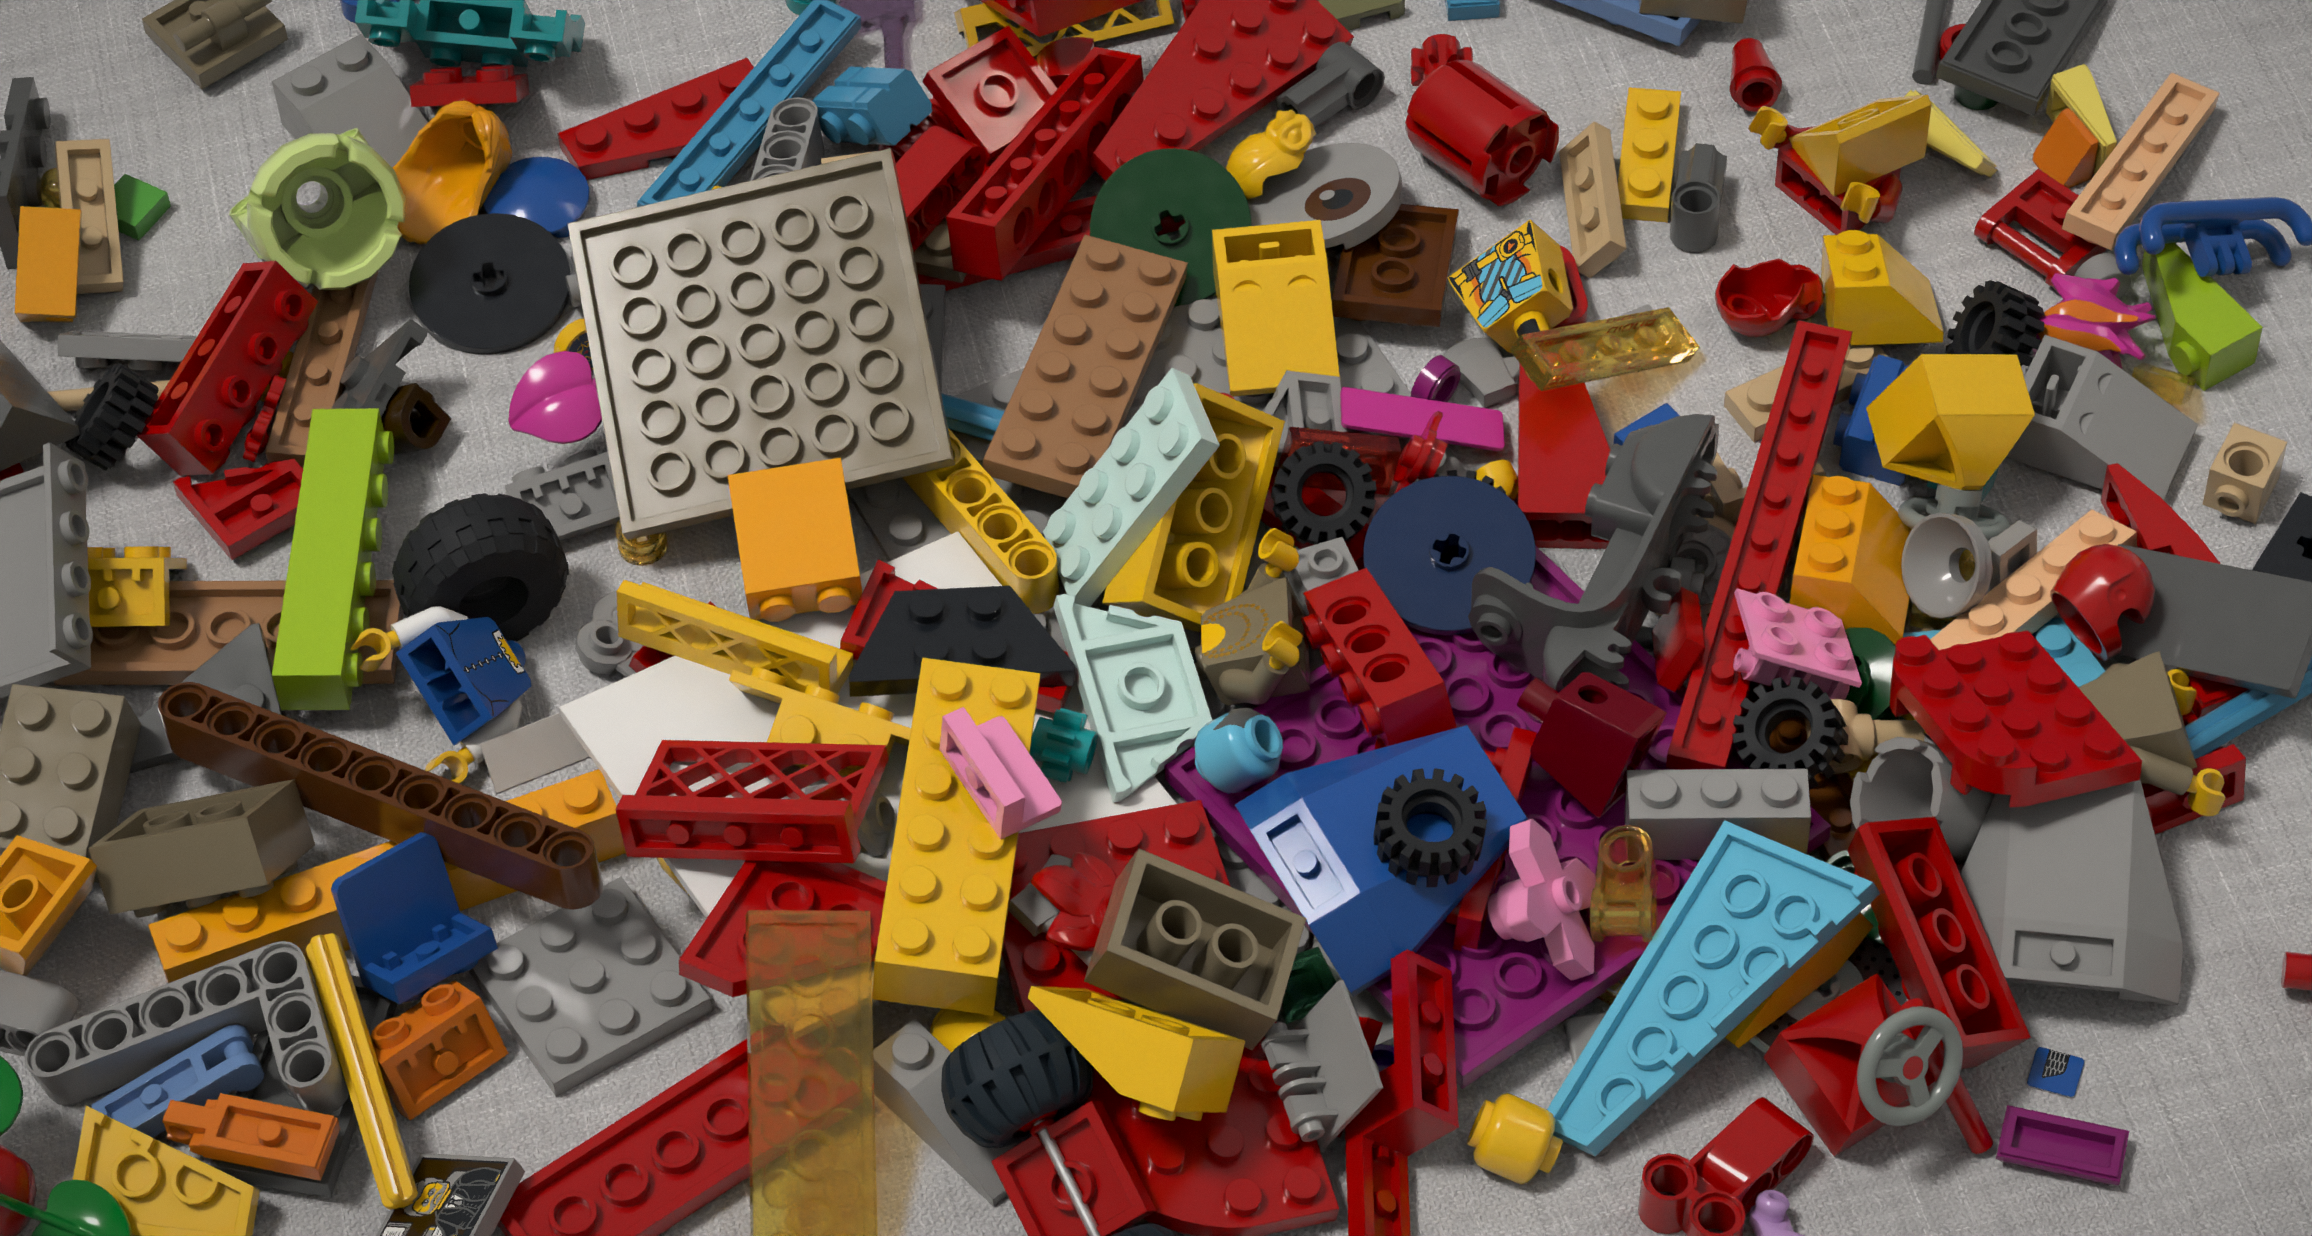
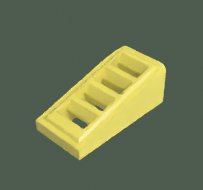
(2079, 93)
(1954, 143)

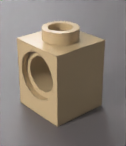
(2244, 473)

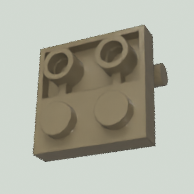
(214, 35)

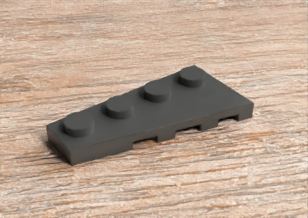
(20, 157)

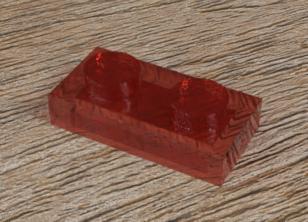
(1378, 451)

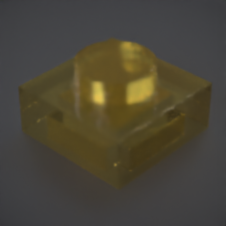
(2167, 384)

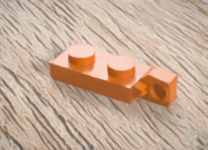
(255, 1134)

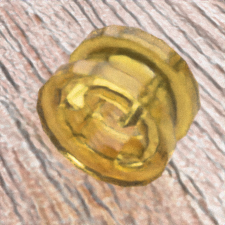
(641, 552)

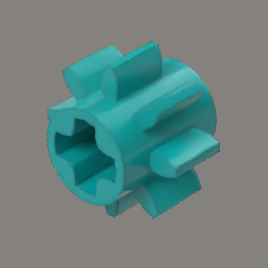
(1063, 745)

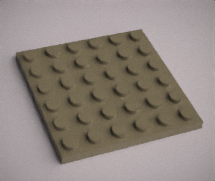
(758, 338)

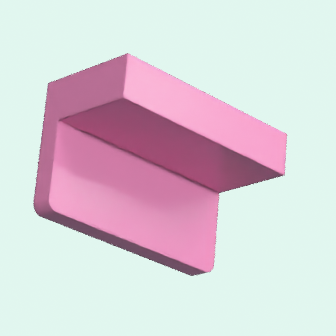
(997, 772)

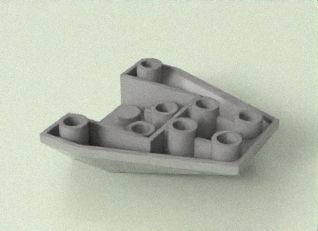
(2078, 895)

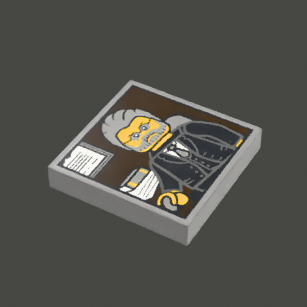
(456, 1196)

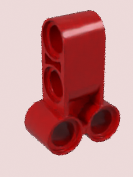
(1725, 1175)

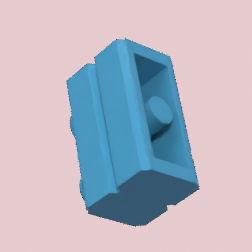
(872, 106)

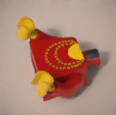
(1847, 211)

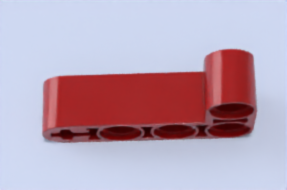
(936, 177)

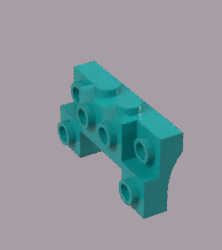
(471, 30)

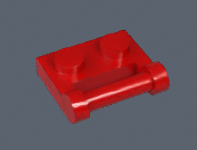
(2040, 207)

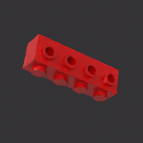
(228, 368)

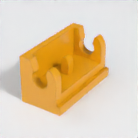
(47, 264)

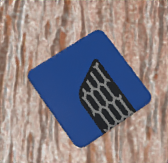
(2055, 1072)

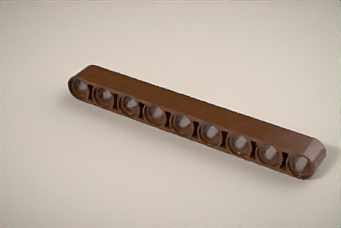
(383, 794)

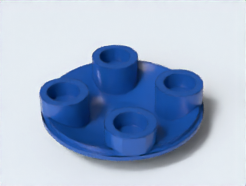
(541, 191)

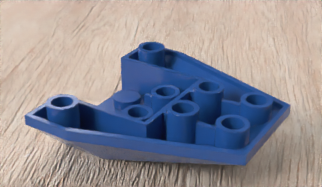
(1321, 844)

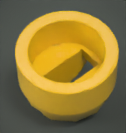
(1503, 475)

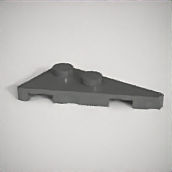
(237, 669)

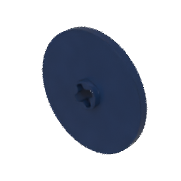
(1425, 520)

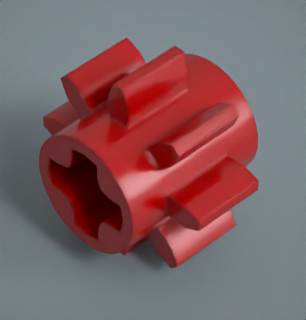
(1434, 52)

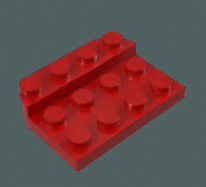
(2009, 719)

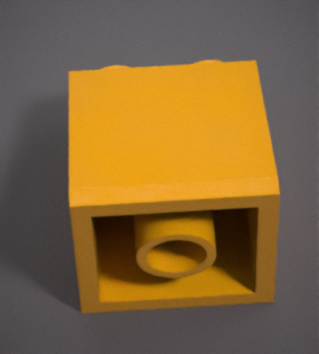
(795, 540)

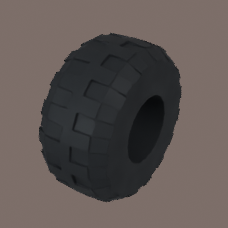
(484, 561)

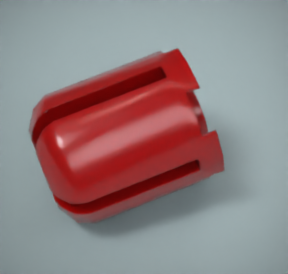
(1480, 130)

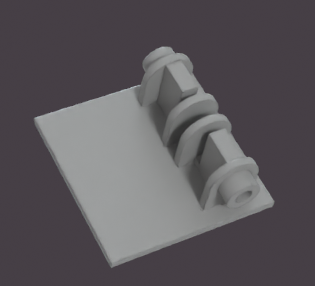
(1323, 1068)

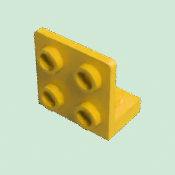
(131, 587)

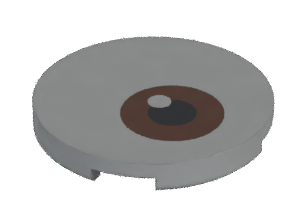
(1342, 184)

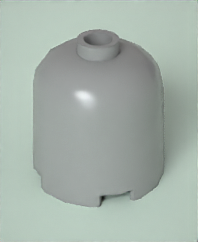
(1914, 782)

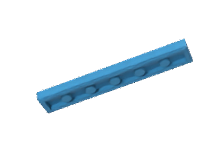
(741, 120)

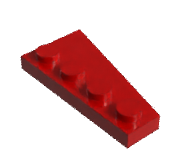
(650, 127)

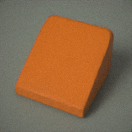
(2067, 151)

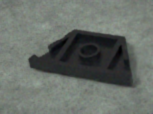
(960, 626)

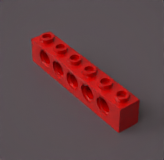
(1041, 166)

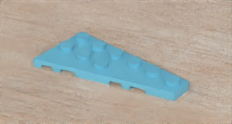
(1719, 953)

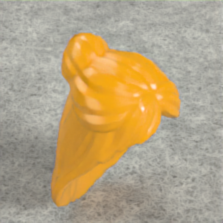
(451, 168)

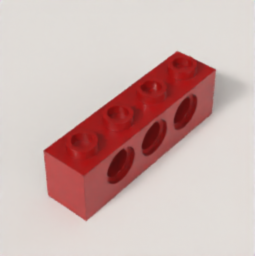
(1376, 660)

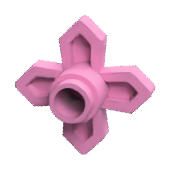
(1546, 900)

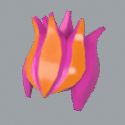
(2094, 317)

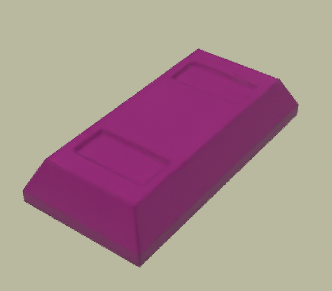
(2062, 1145)

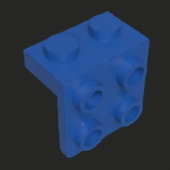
(407, 921)

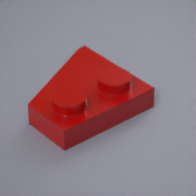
(245, 505)

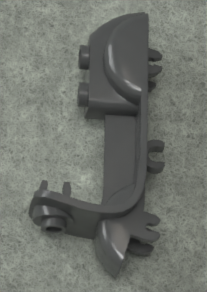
(1644, 510)

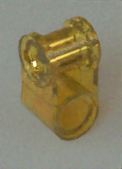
(1625, 895)

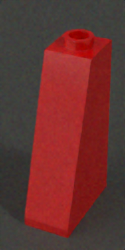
(1558, 463)

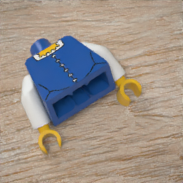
(463, 674)

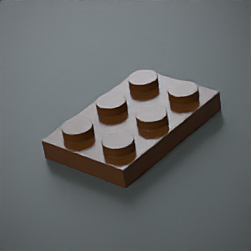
(1399, 270)

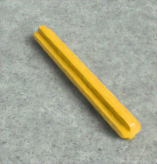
(361, 1071)

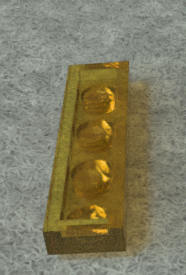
(1604, 348)

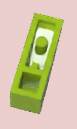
(2199, 321)

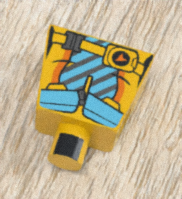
(1516, 285)

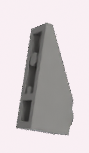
(910, 1085)

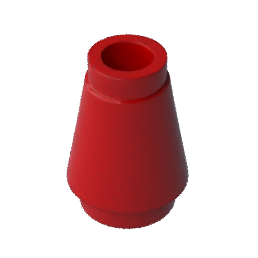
(1753, 76)

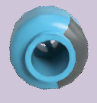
(1238, 750)

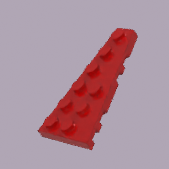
(1219, 73)

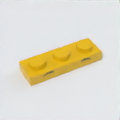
(1648, 153)

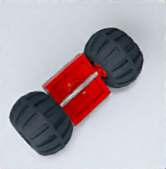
(1072, 1168)

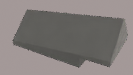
(27, 414)

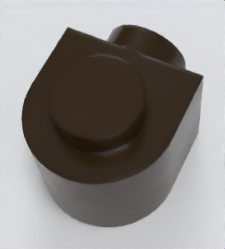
(414, 419)

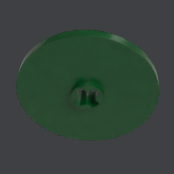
(1177, 186)

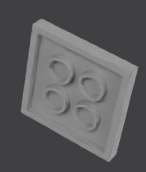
(589, 987)

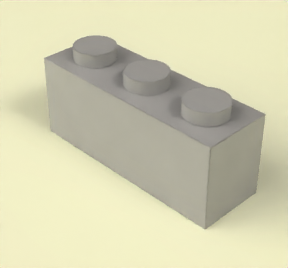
(1688, 807)

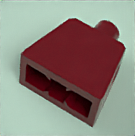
(1590, 736)

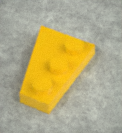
(161, 1186)

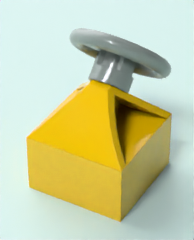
(1952, 426)

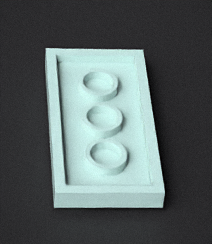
(1131, 487)

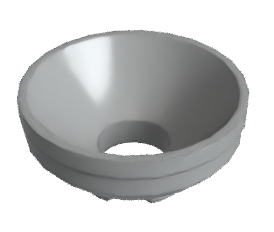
(1932, 565)

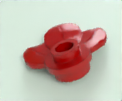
(1421, 455)
(1081, 897)

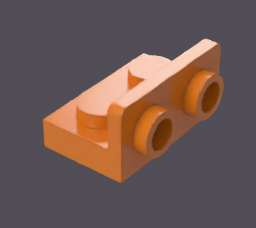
(435, 1047)

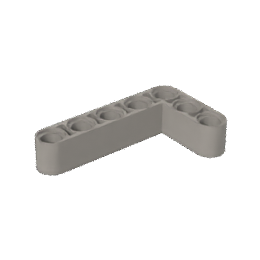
(201, 1008)

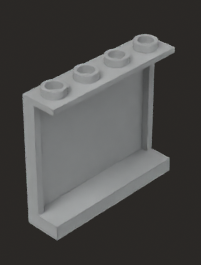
(44, 573)

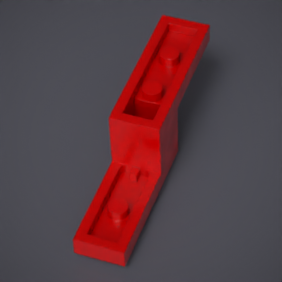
(1415, 1100)

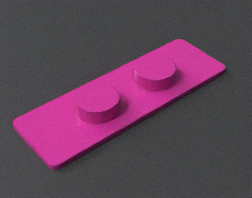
(1409, 416)

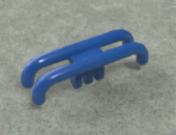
(2215, 233)

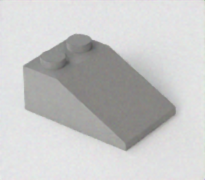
(349, 91)

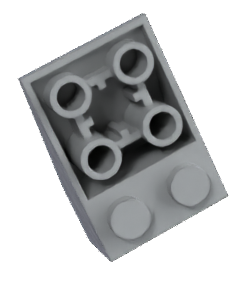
(2097, 417)

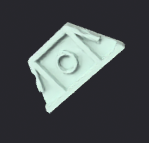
(1134, 688)

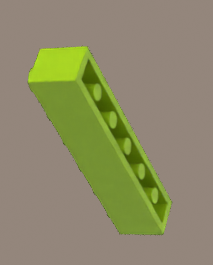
(332, 559)

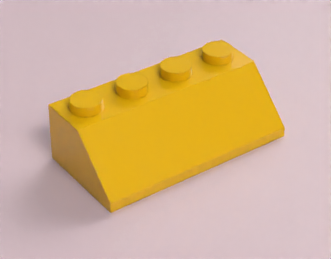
(1208, 534)

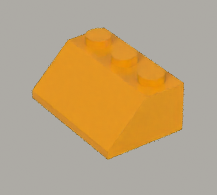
(1852, 557)

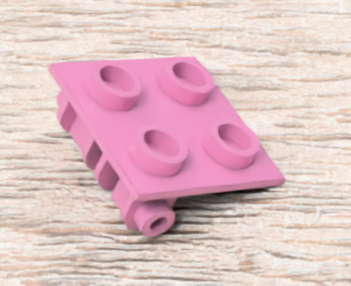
(1794, 643)

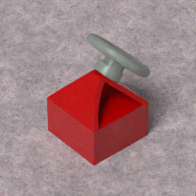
(1861, 1068)

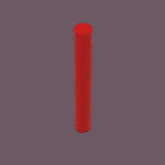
(1959, 1101)

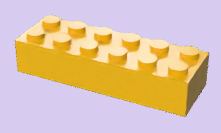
(947, 863)

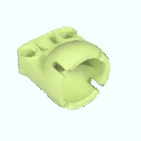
(341, 234)

